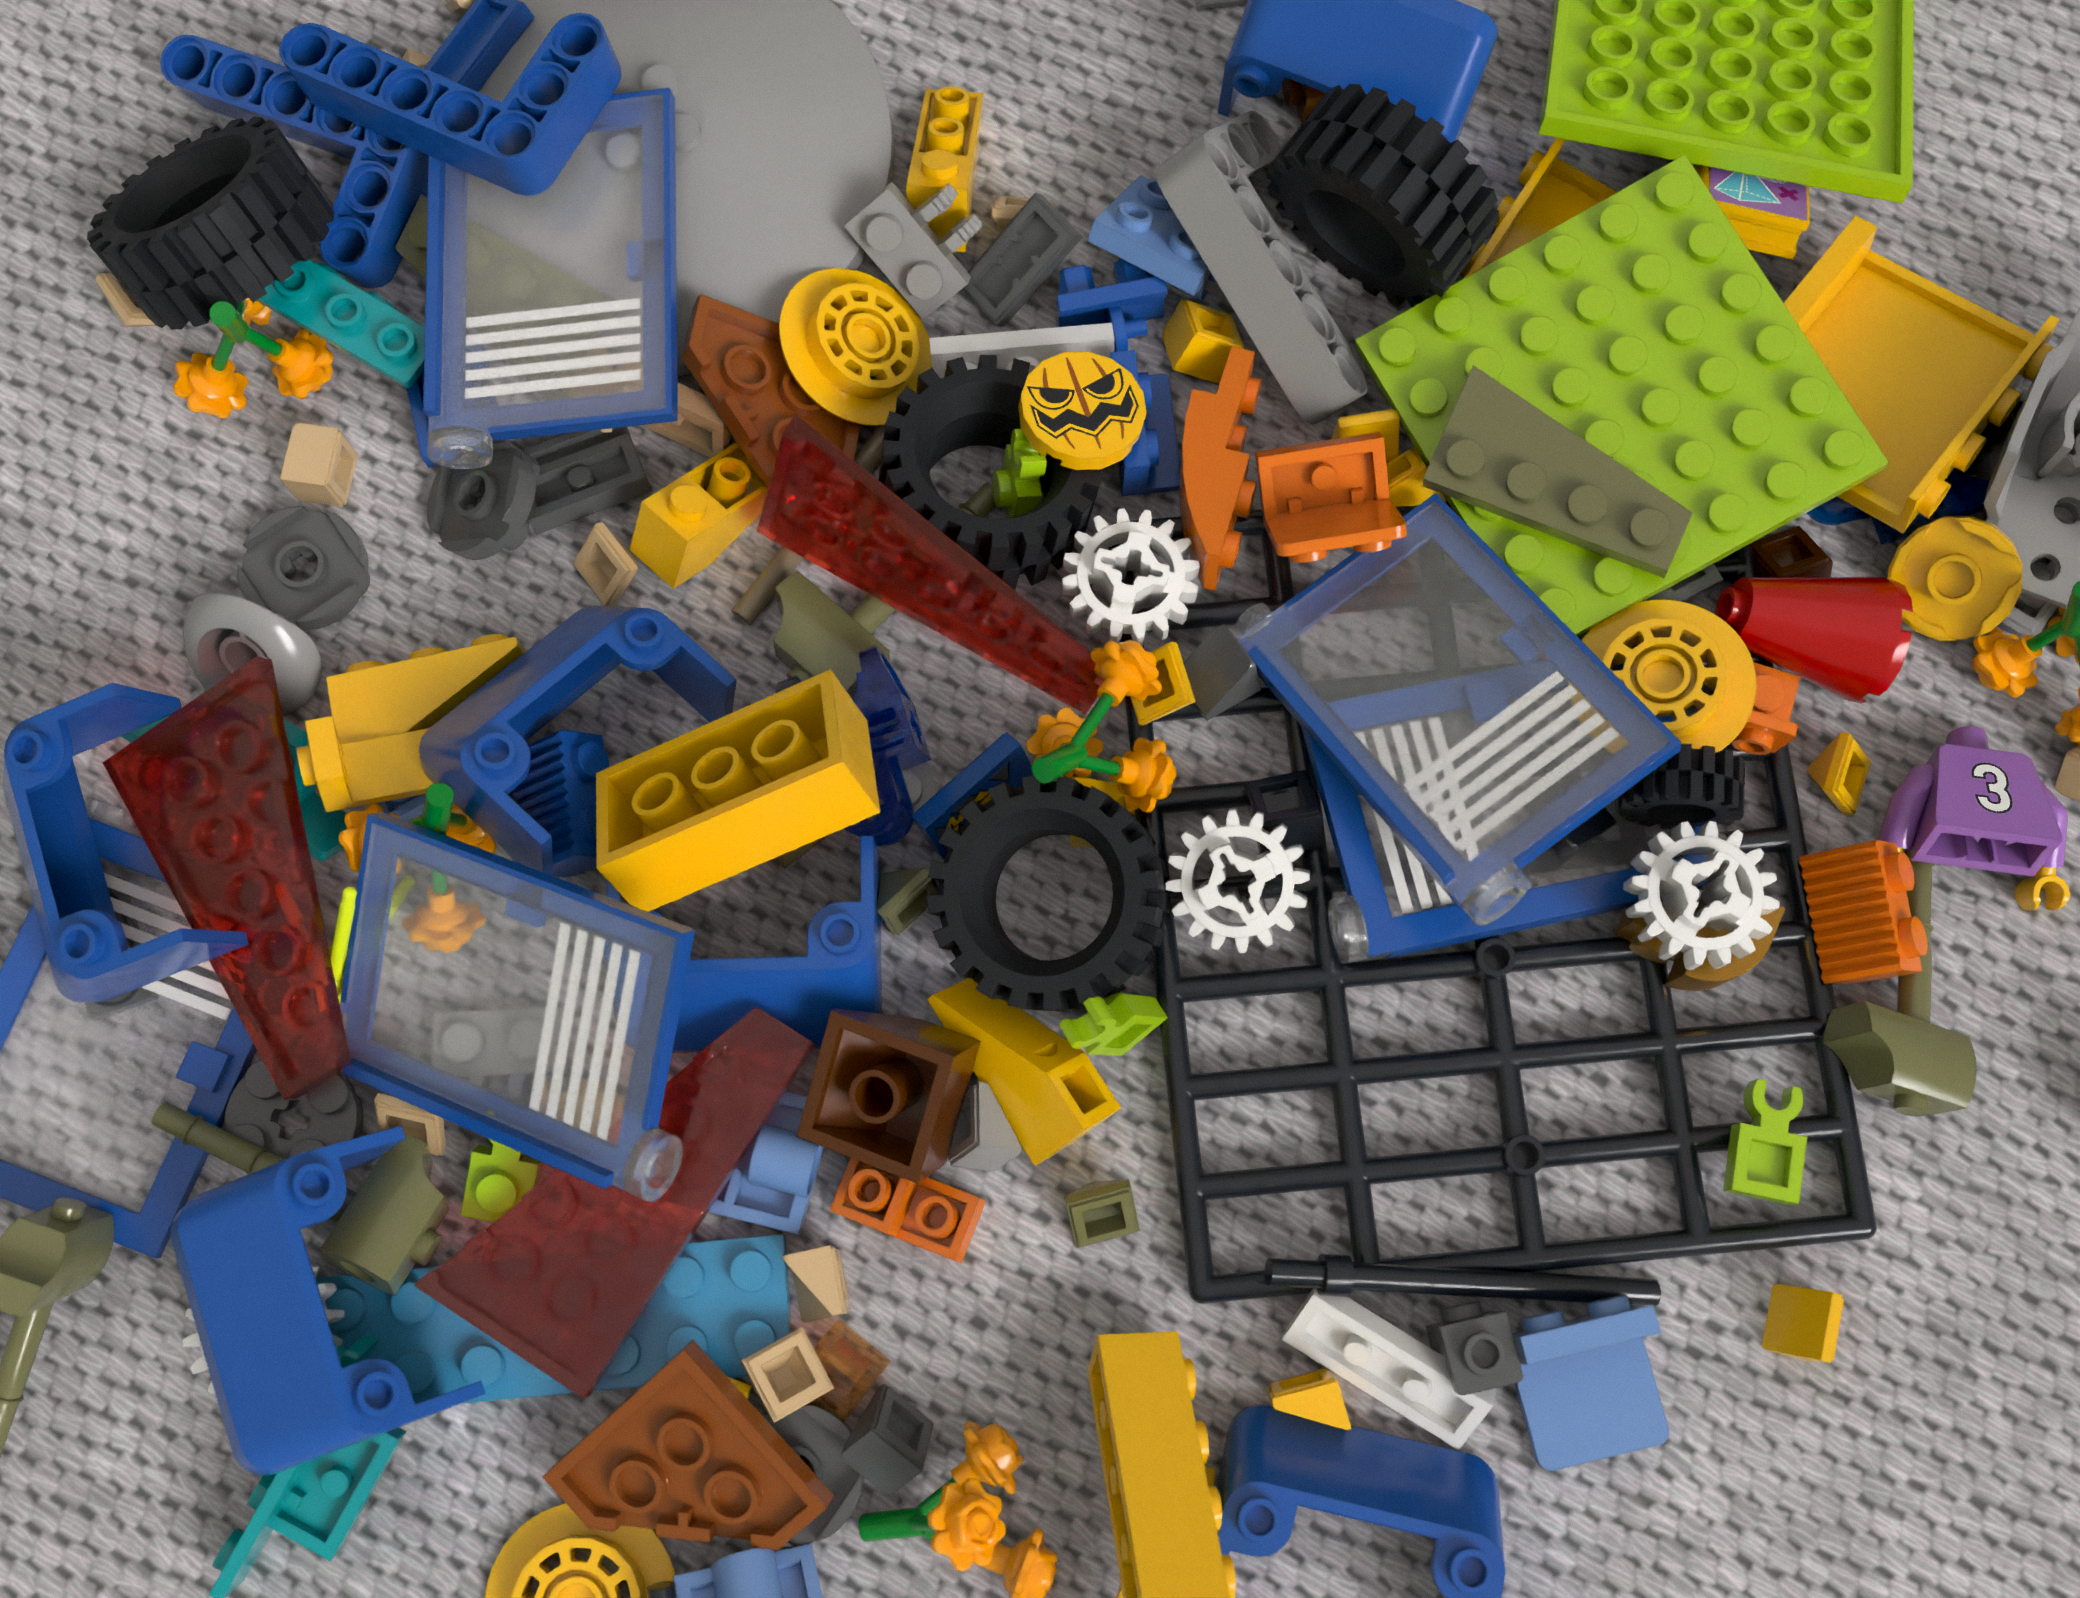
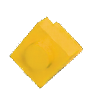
(363, 769)

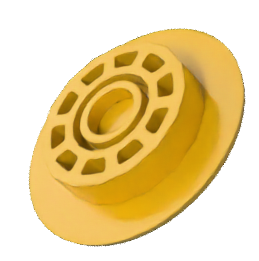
(866, 337)
(1669, 669)
(559, 1530)

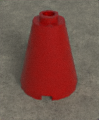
(1824, 628)

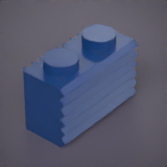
(563, 796)

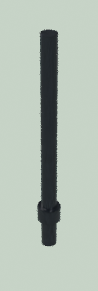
(1339, 1276)

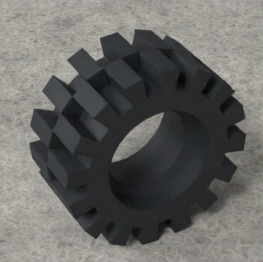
(1689, 788)

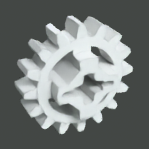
(1108, 567)
(1211, 892)
(1731, 893)

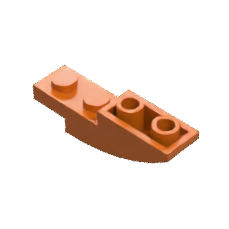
(1216, 468)

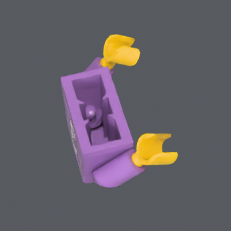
(1982, 814)

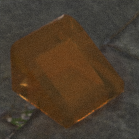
(851, 1367)

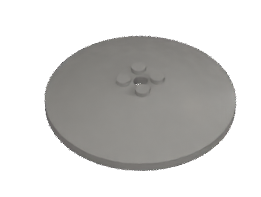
(772, 134)

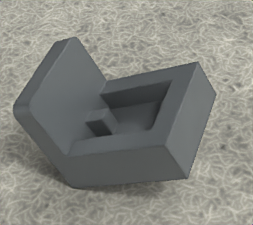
(1476, 1348)

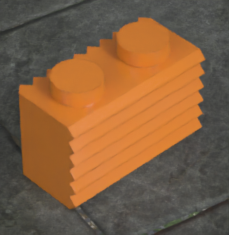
(1863, 913)

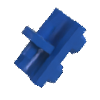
(1126, 304)

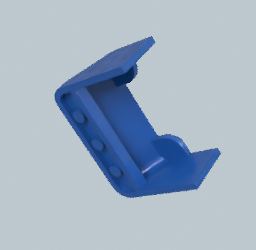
(1410, 48)
(483, 740)
(61, 855)
(799, 991)
(266, 1320)
(1366, 1475)

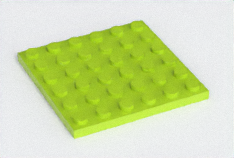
(1742, 86)
(1658, 350)

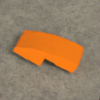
(920, 1213)

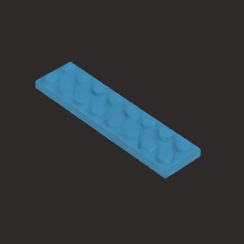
(718, 1293)

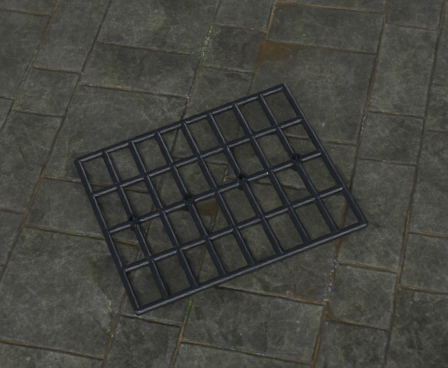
(1488, 963)

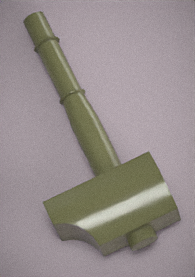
(822, 636)
(1901, 1052)
(377, 1229)
(41, 1262)

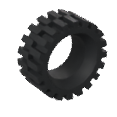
(1383, 194)
(212, 222)
(982, 410)
(972, 874)

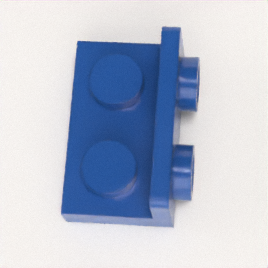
(1154, 459)

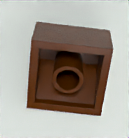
(888, 1091)

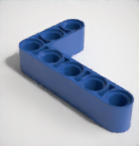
(256, 87)
(508, 142)

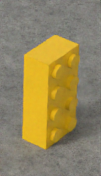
(735, 793)

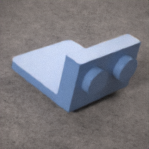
(1589, 1383)

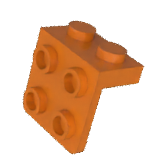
(1328, 497)

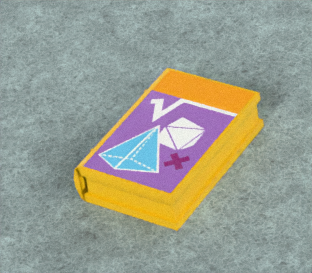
(1761, 209)

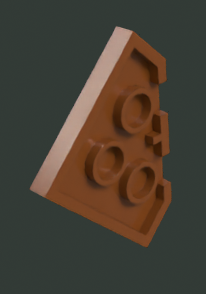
(750, 385)
(690, 1463)

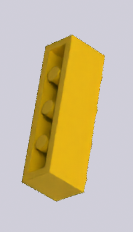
(1155, 1469)

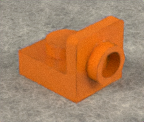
(1769, 722)

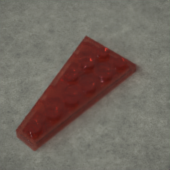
(874, 540)
(231, 840)
(582, 1262)

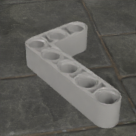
(1256, 267)

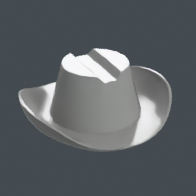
(229, 631)

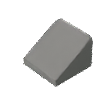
(982, 1133)

